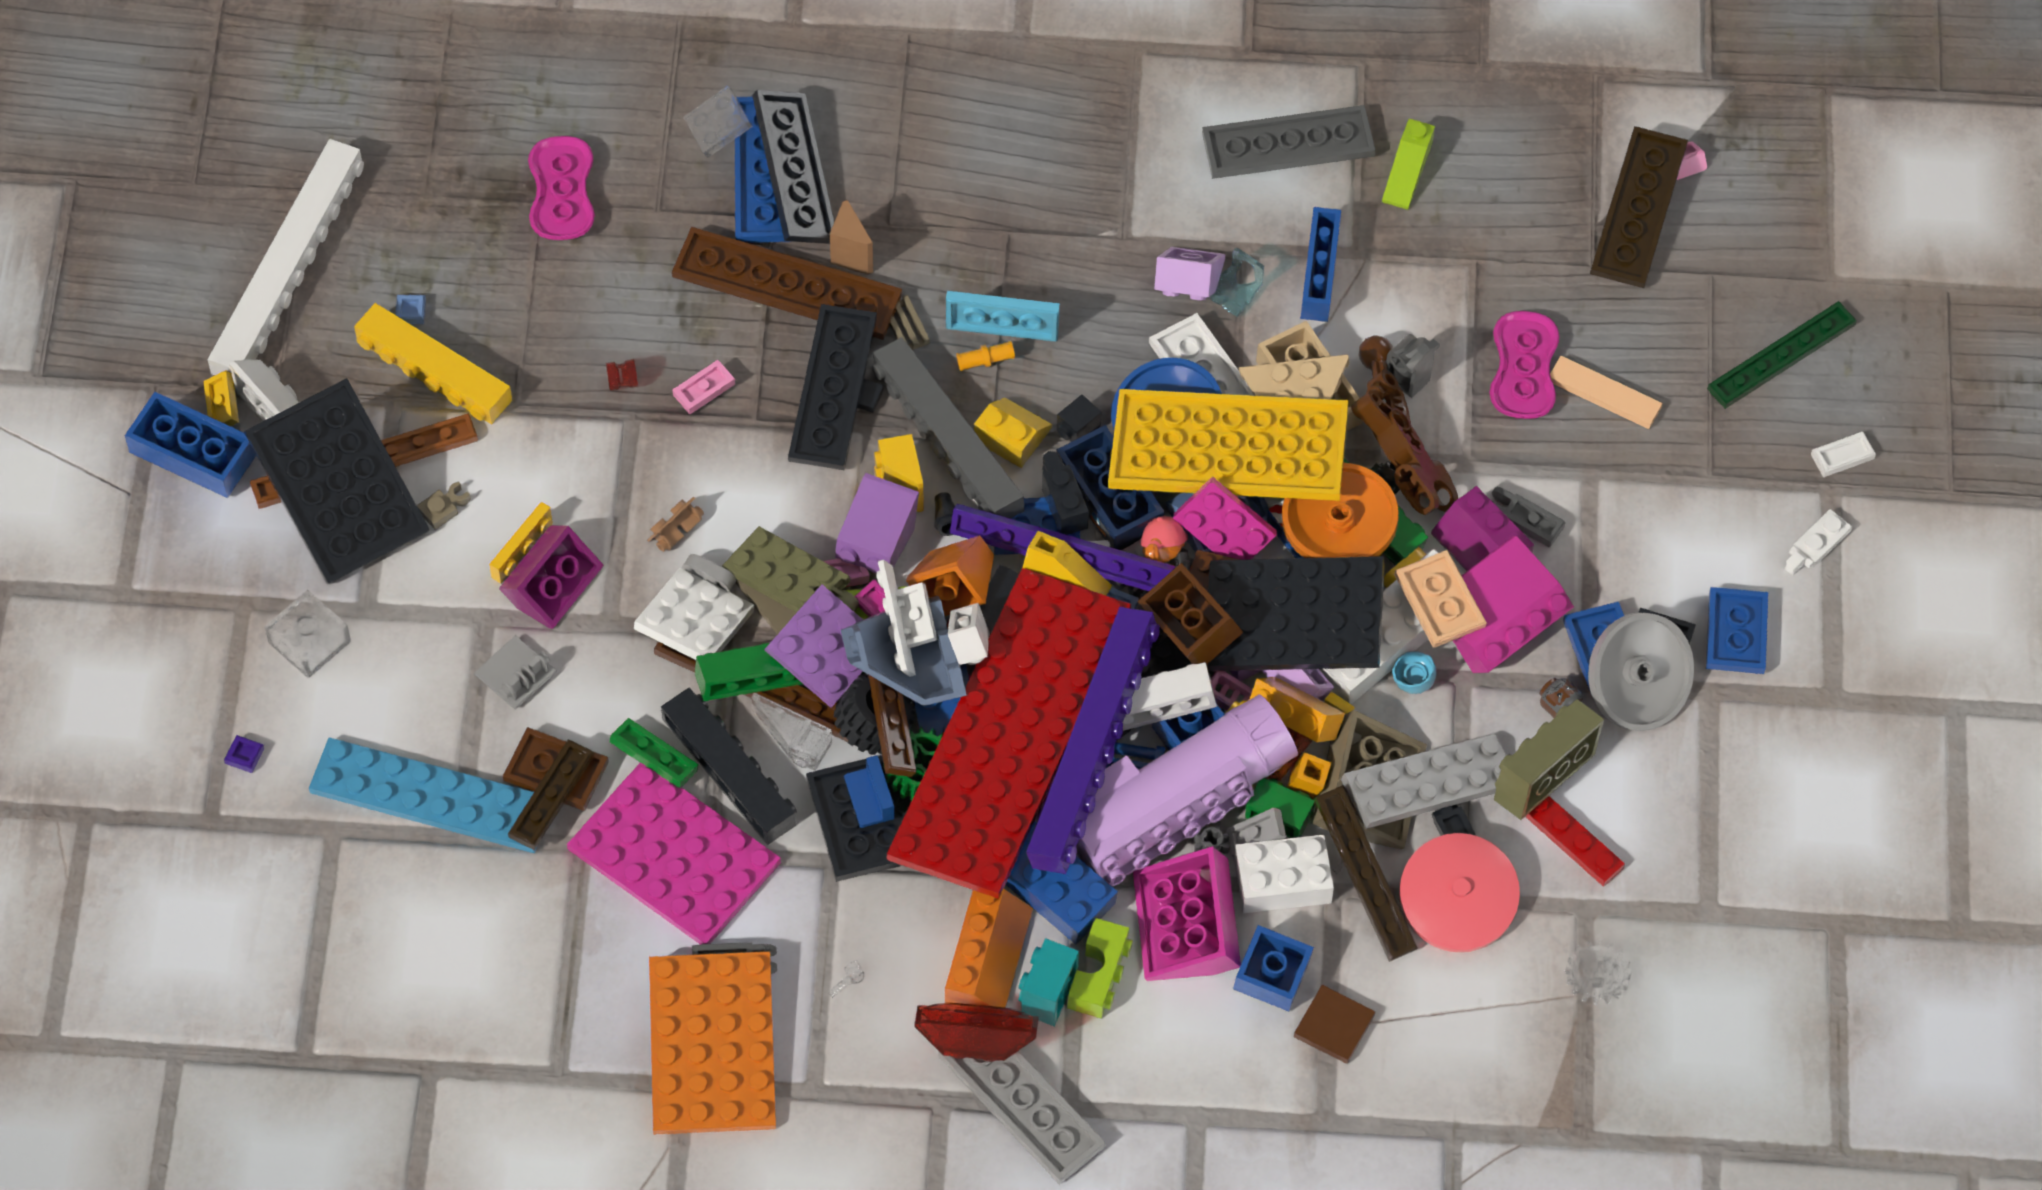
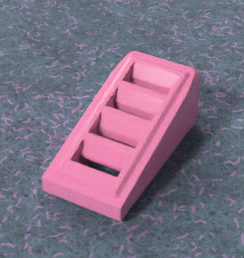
(1228, 682)

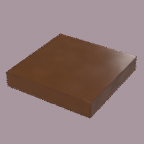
(1334, 1024)

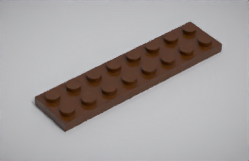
(780, 279)

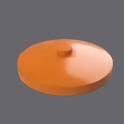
(1353, 527)

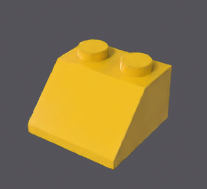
(1011, 430)
(899, 464)

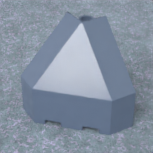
(935, 663)

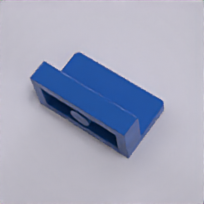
(870, 794)

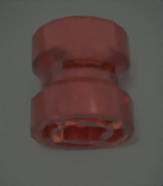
(628, 374)

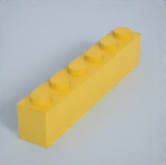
(433, 364)

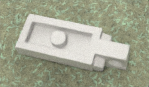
(1817, 542)

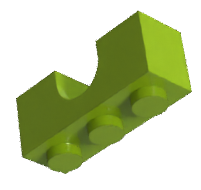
(1092, 991)

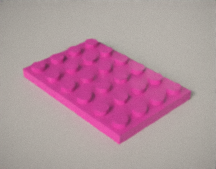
(674, 854)

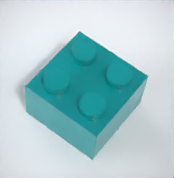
(1049, 981)

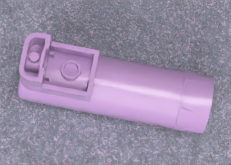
(1182, 790)

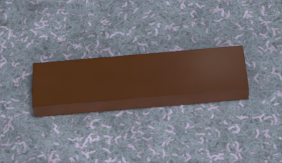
(892, 729)

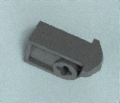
(1412, 363)

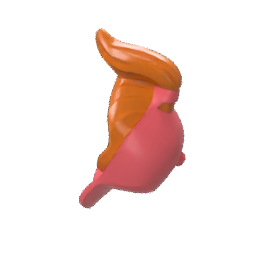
(1163, 539)

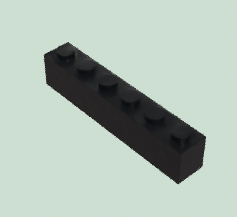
(729, 765)

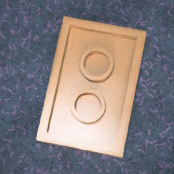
(1440, 598)

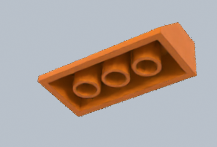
(988, 950)

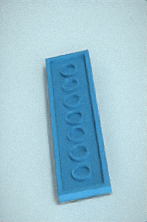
(419, 792)

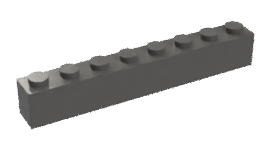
(946, 430)

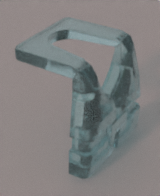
(1233, 295)

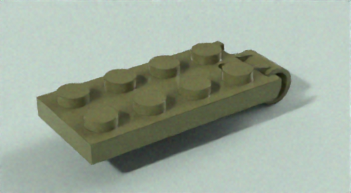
(785, 571)

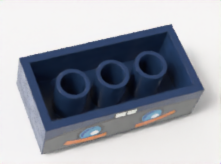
(1115, 512)

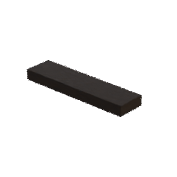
(551, 794)

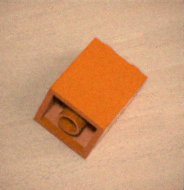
(956, 573)

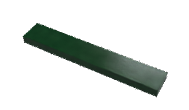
(1781, 354)

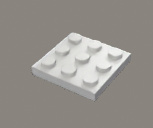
(693, 615)

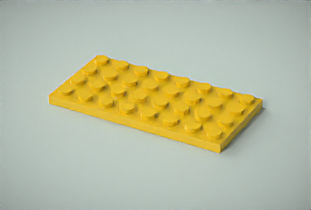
(1241, 440)

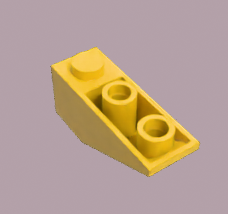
(1058, 560)

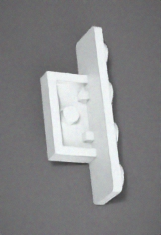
(909, 616)

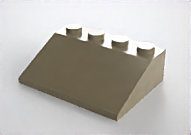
(1363, 744)

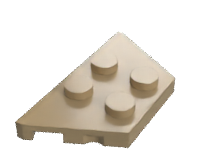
(1297, 379)

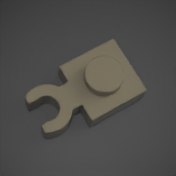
(441, 508)

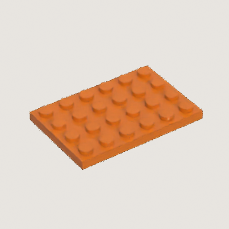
(712, 1043)

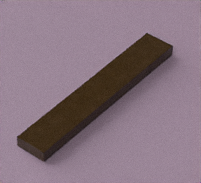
(1365, 873)

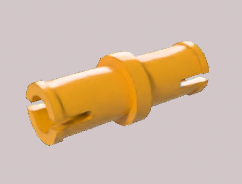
(985, 355)

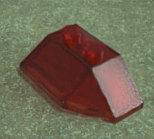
(976, 1030)

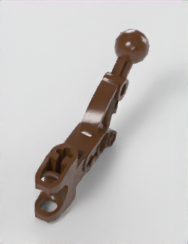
(1393, 430)

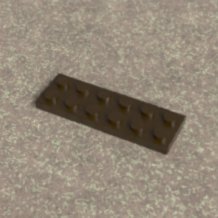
(1639, 207)

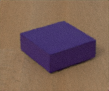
(244, 754)

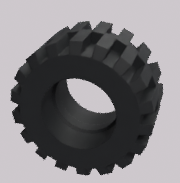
(857, 716)

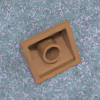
(850, 242)

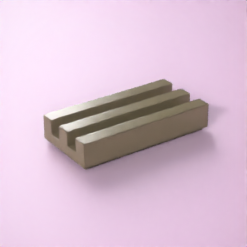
(916, 321)

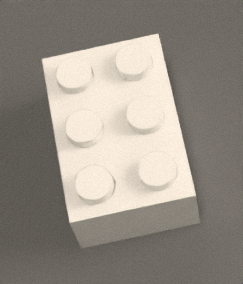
(1283, 873)

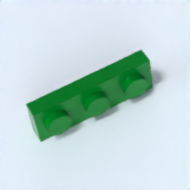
(653, 753)

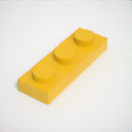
(521, 542)

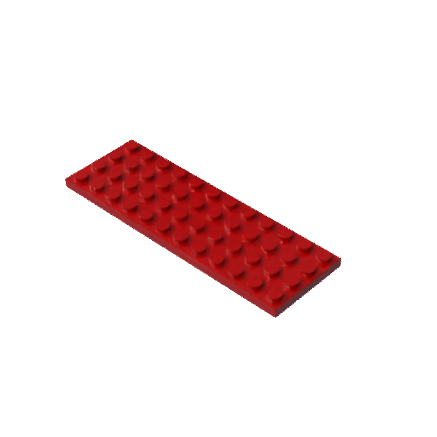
(1006, 735)

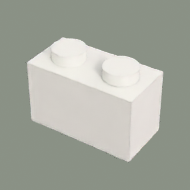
(968, 634)

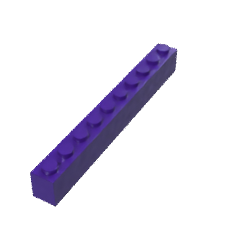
(1093, 741)

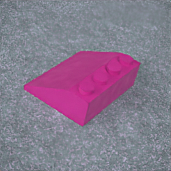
(1516, 601)
(1187, 916)

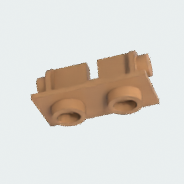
(684, 516)

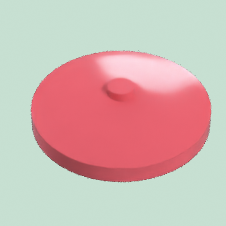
(1459, 892)

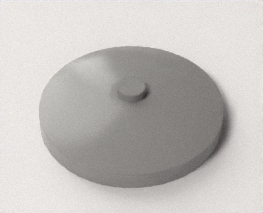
(1641, 671)

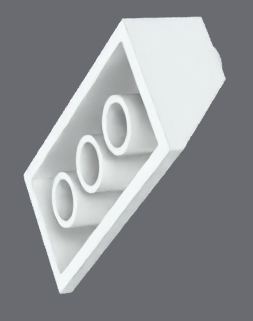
(261, 388)

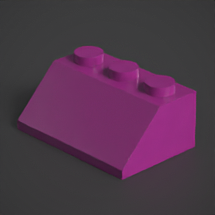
(1475, 529)
(551, 575)

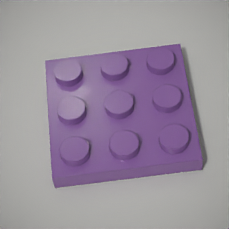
(814, 646)

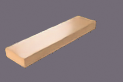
(1605, 392)

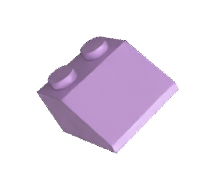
(1188, 272)

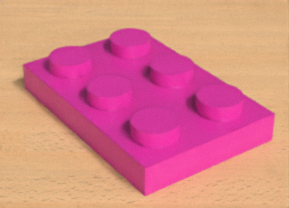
(1224, 522)

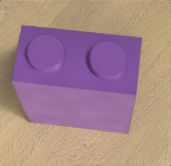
(877, 523)

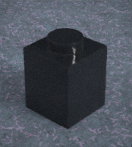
(1078, 419)

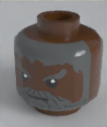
(1557, 694)

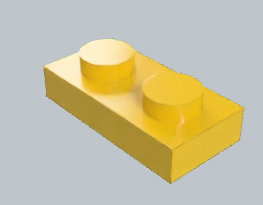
(221, 398)

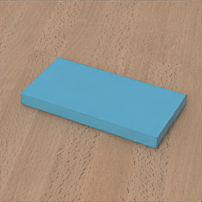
(1002, 316)

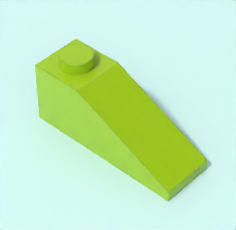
(1408, 163)

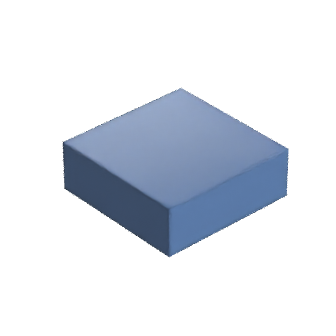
(411, 308)

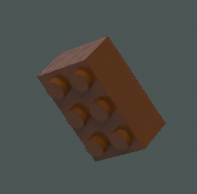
(1190, 616)

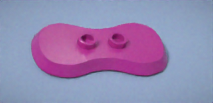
(561, 198)
(1525, 351)

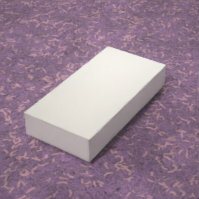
(1843, 454)

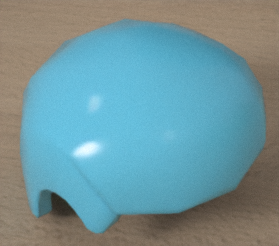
(1414, 672)

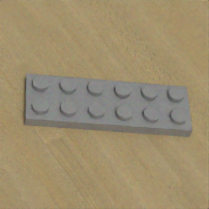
(1425, 781)
(1030, 1112)

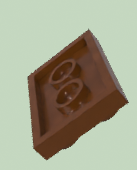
(534, 758)

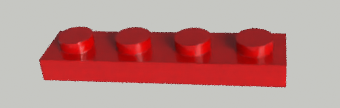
(1576, 841)

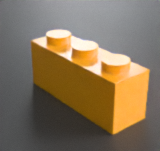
(1299, 709)

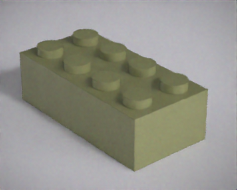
(1548, 758)

